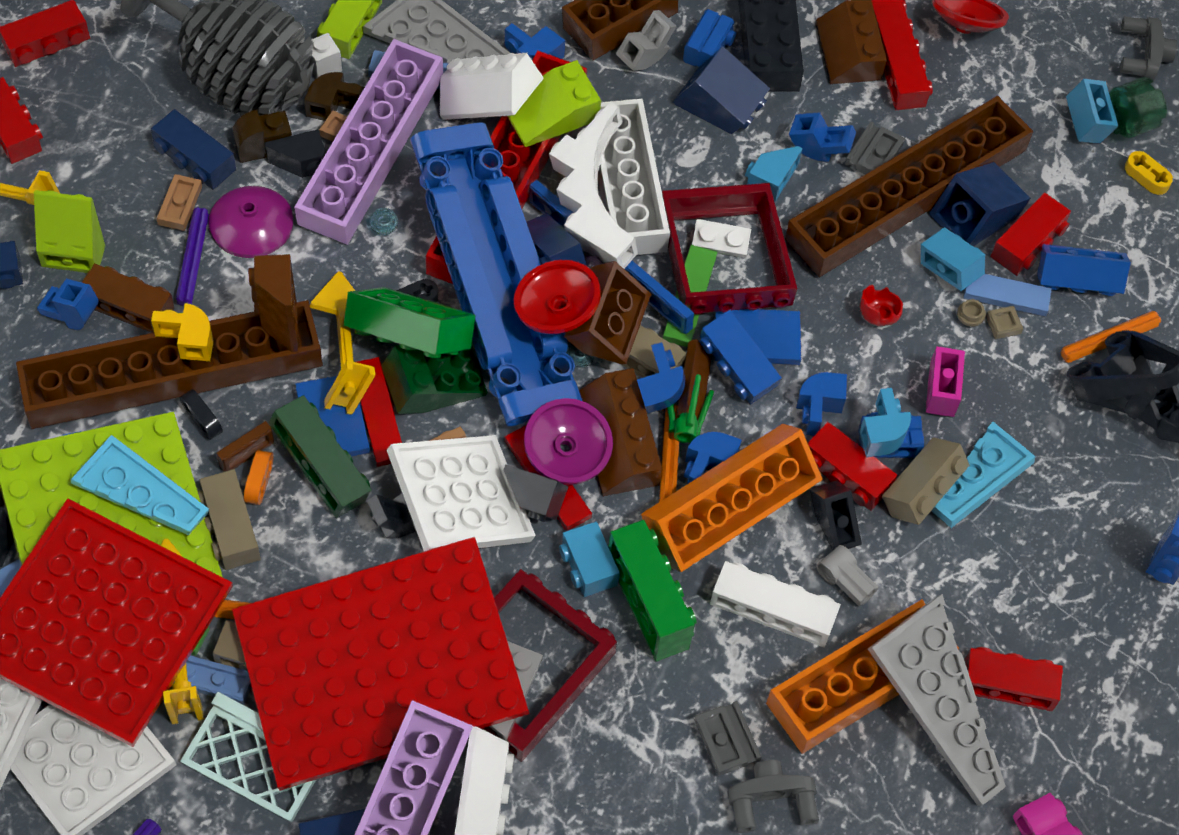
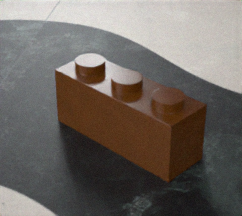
(127, 297)

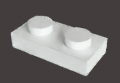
(722, 238)

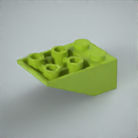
(67, 231)

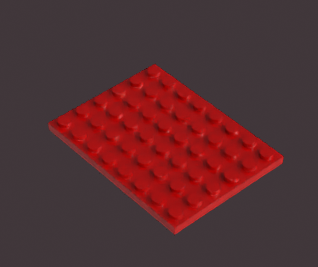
(352, 653)

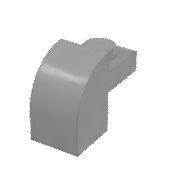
(648, 46)

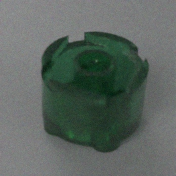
(1138, 107)

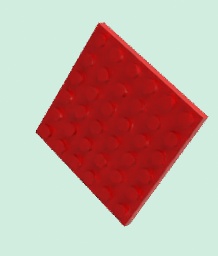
(103, 621)

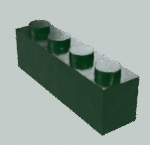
(320, 456)

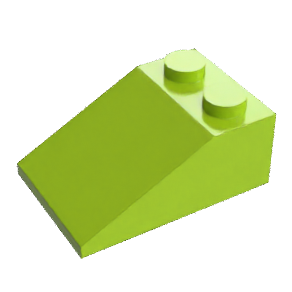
(557, 105)

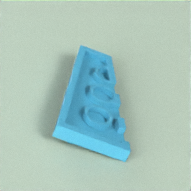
(993, 464)
(135, 484)

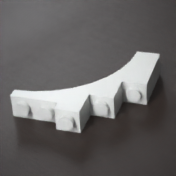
(578, 190)

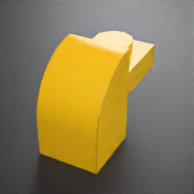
(190, 328)

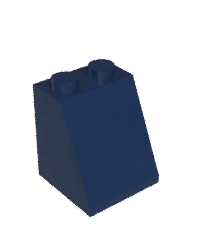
(723, 92)
(979, 203)

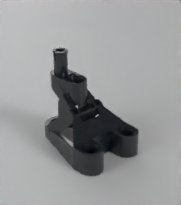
(1130, 377)

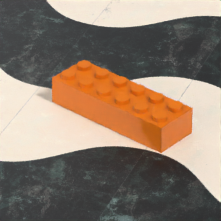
(733, 496)
(835, 689)

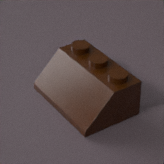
(851, 43)
(275, 298)
(617, 319)

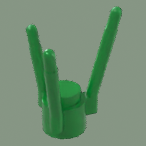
(687, 426)

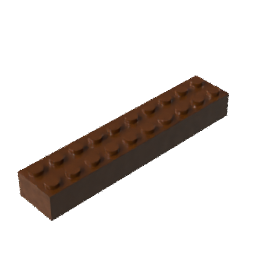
(904, 186)
(150, 369)

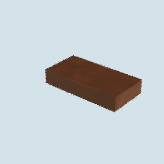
(245, 447)

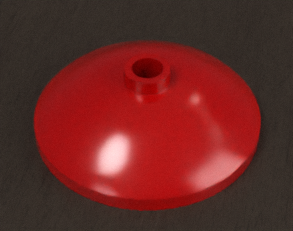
(972, 15)
(555, 286)

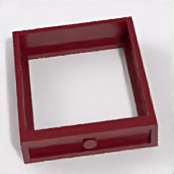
(722, 202)
(524, 741)

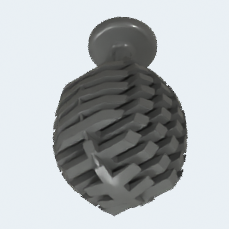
(240, 51)

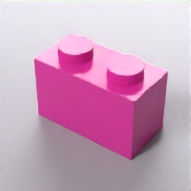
(945, 381)

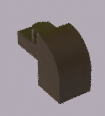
(328, 93)
(253, 131)

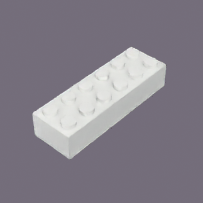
(631, 181)

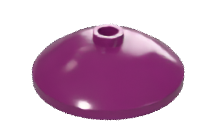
(251, 232)
(571, 424)

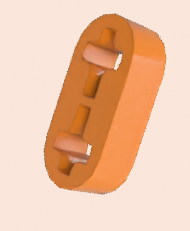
(258, 477)

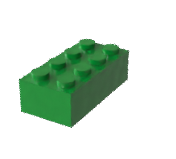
(409, 321)
(651, 590)

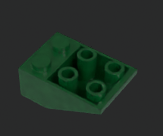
(431, 383)

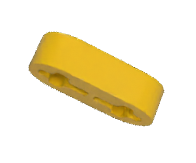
(1148, 172)

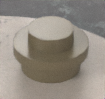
(971, 313)

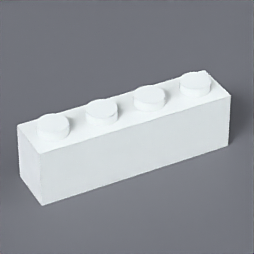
(775, 603)

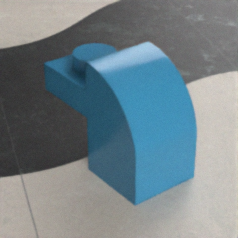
(887, 431)

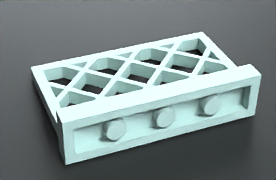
(249, 722)

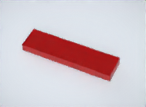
(379, 415)
(573, 509)

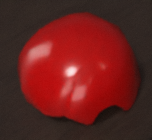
(880, 306)

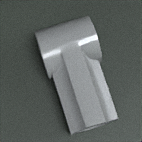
(842, 569)

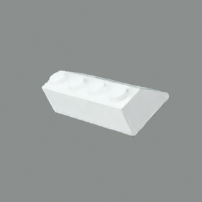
(487, 86)
(484, 785)

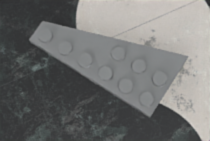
(937, 688)

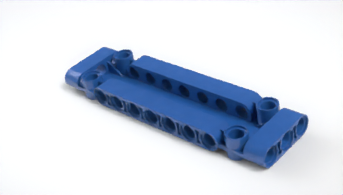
(487, 258)

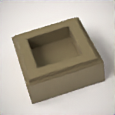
(1004, 322)

